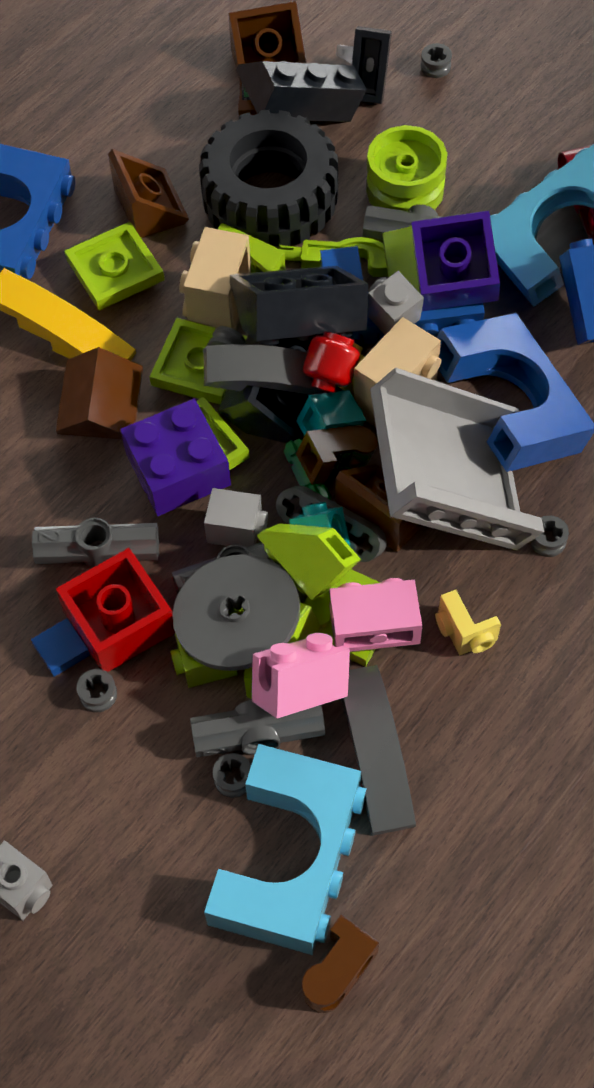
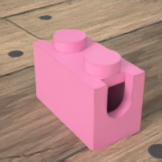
(375, 615)
(300, 675)

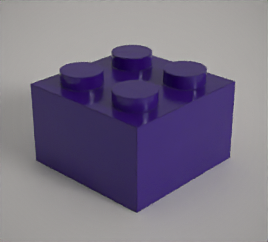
(456, 260)
(176, 457)

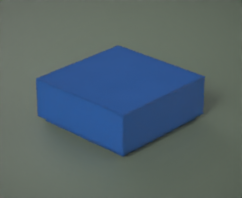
(60, 647)

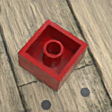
(116, 610)

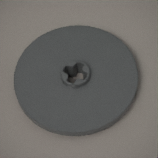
(235, 582)

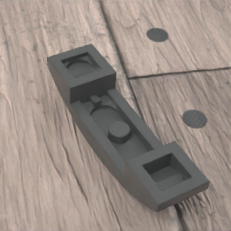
(259, 366)
(378, 752)

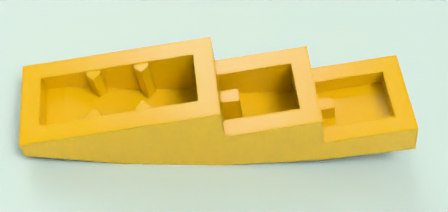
(56, 319)

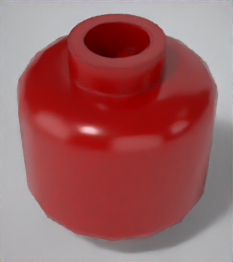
(331, 361)

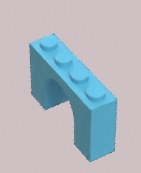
(519, 223)
(292, 910)

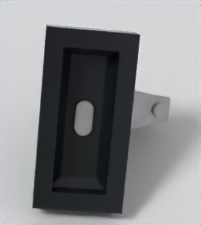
(370, 60)

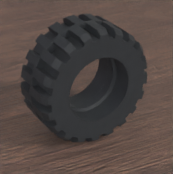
(270, 145)

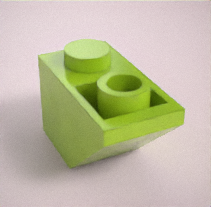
(310, 554)

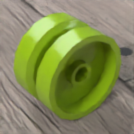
(406, 168)

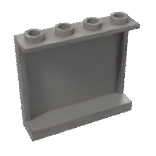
(440, 461)

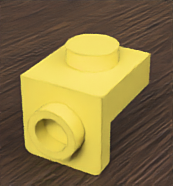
(456, 622)

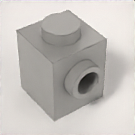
(391, 300)
(234, 518)
(22, 882)

